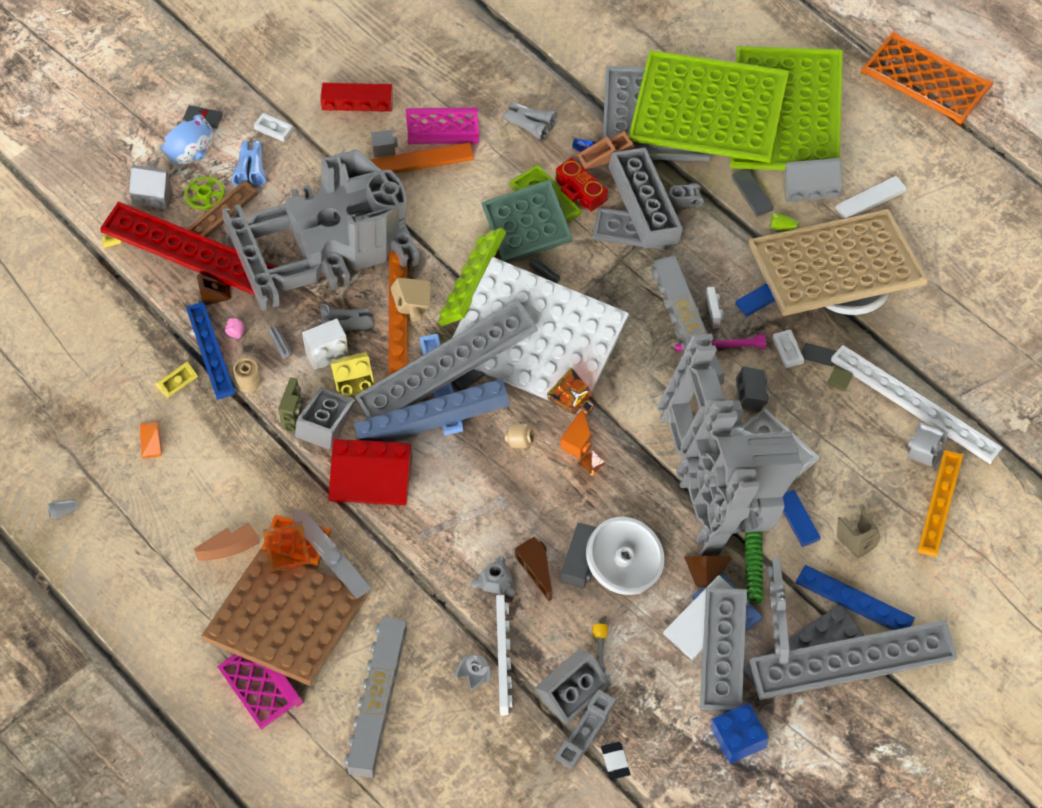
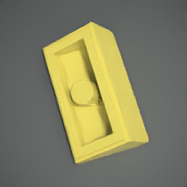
(177, 379)

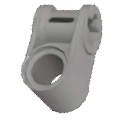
(684, 195)

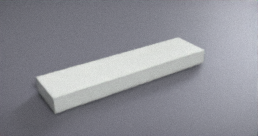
(871, 198)

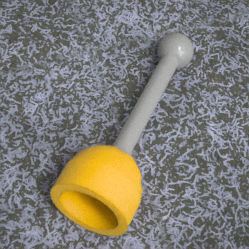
(600, 632)

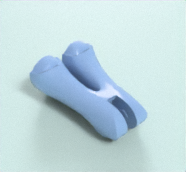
(257, 174)

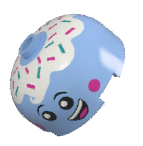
(188, 141)

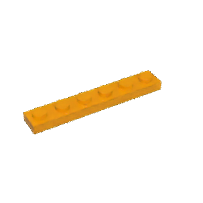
(940, 503)

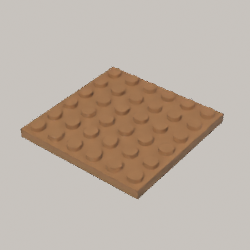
(284, 618)

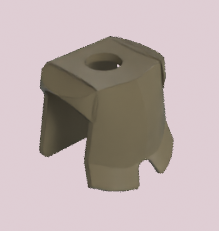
(854, 542)

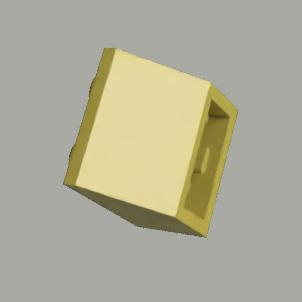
(352, 374)

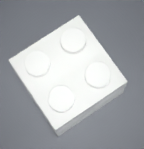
(325, 343)

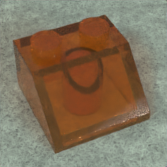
(286, 546)

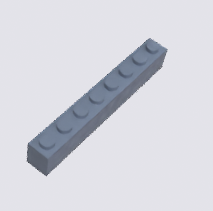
(434, 413)

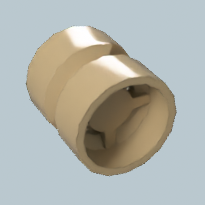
(247, 374)

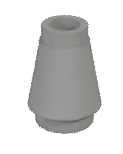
(61, 508)

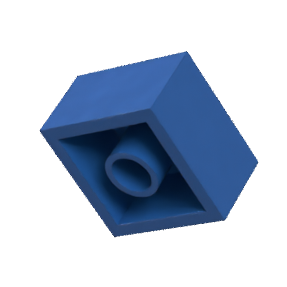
(739, 733)

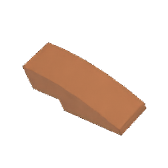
(601, 152)
(227, 543)

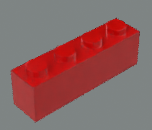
(356, 97)

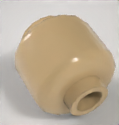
(519, 436)

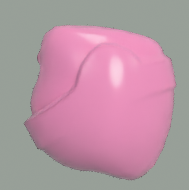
(235, 328)

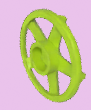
(204, 192)

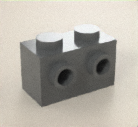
(752, 388)

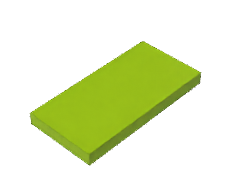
(538, 175)

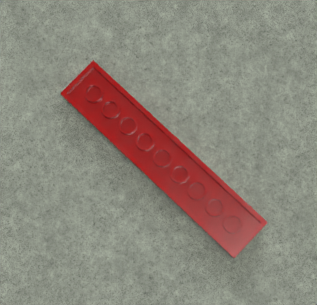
(177, 245)

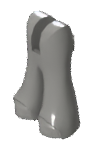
(532, 120)
(349, 320)

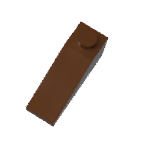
(534, 561)

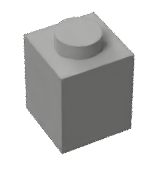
(384, 143)

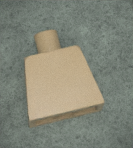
(411, 297)

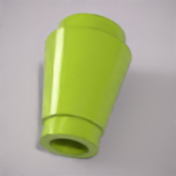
(783, 222)

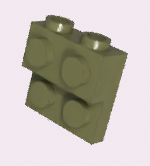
(290, 405)

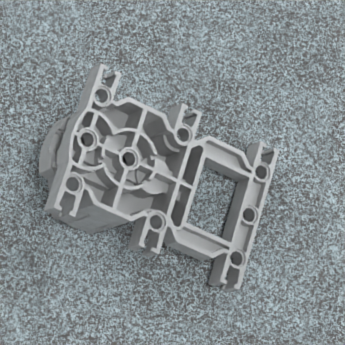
(346, 225)
(728, 471)

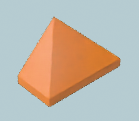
(150, 439)

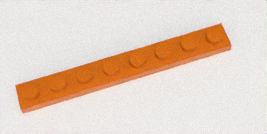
(397, 322)

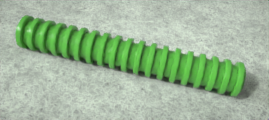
(754, 566)

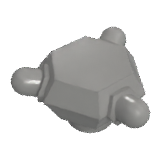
(495, 578)

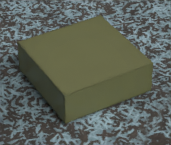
(840, 378)

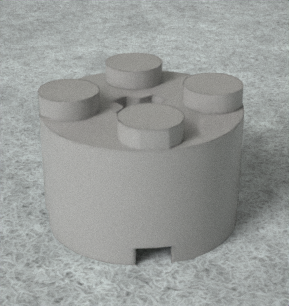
(927, 444)

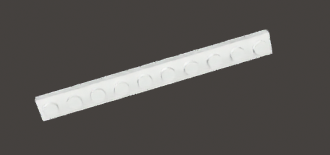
(916, 404)

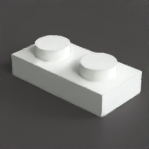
(273, 127)
(715, 313)
(788, 348)

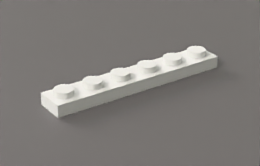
(503, 662)

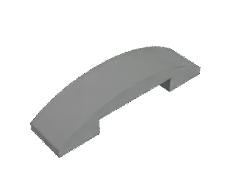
(586, 730)

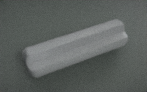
(279, 342)

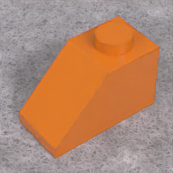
(577, 437)

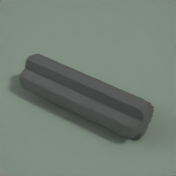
(544, 269)

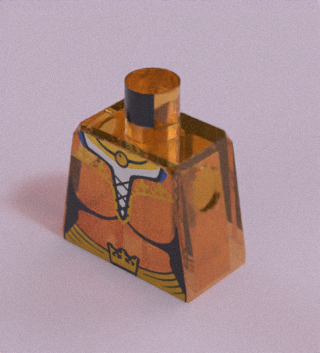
(571, 393)

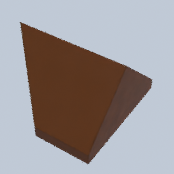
(212, 290)
(706, 568)

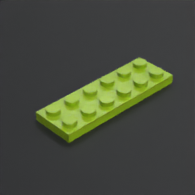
(472, 273)

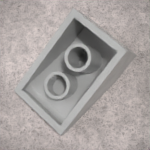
(324, 417)

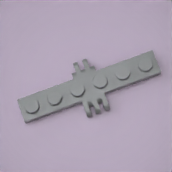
(778, 602)

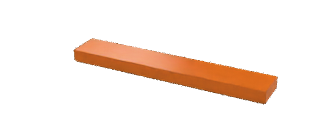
(425, 158)

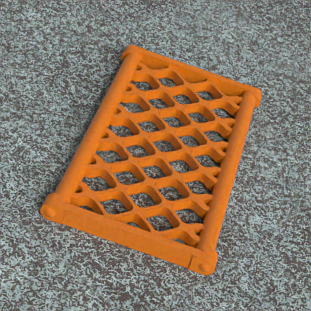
(932, 57)

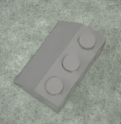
(812, 180)
(572, 685)

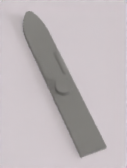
(332, 555)

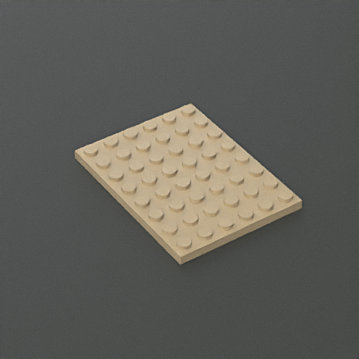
(837, 262)

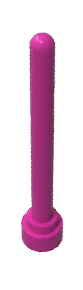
(758, 342)

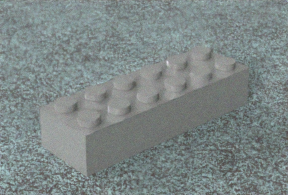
(645, 198)

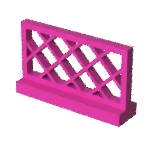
(442, 133)
(281, 684)

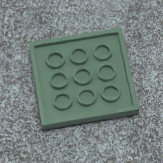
(530, 220)

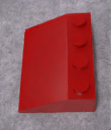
(370, 472)

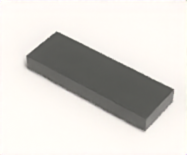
(752, 192)

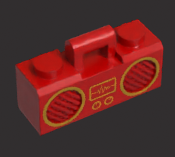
(580, 184)

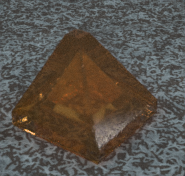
(591, 462)

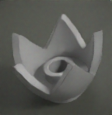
(475, 669)

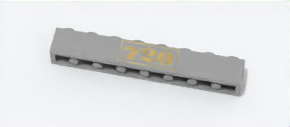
(681, 305)
(377, 697)

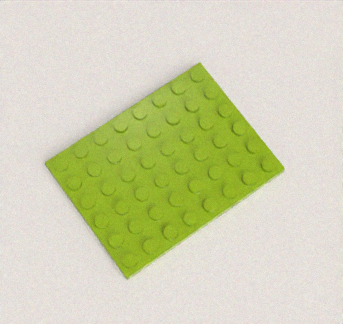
(811, 104)
(709, 106)

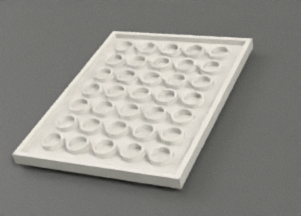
(570, 326)

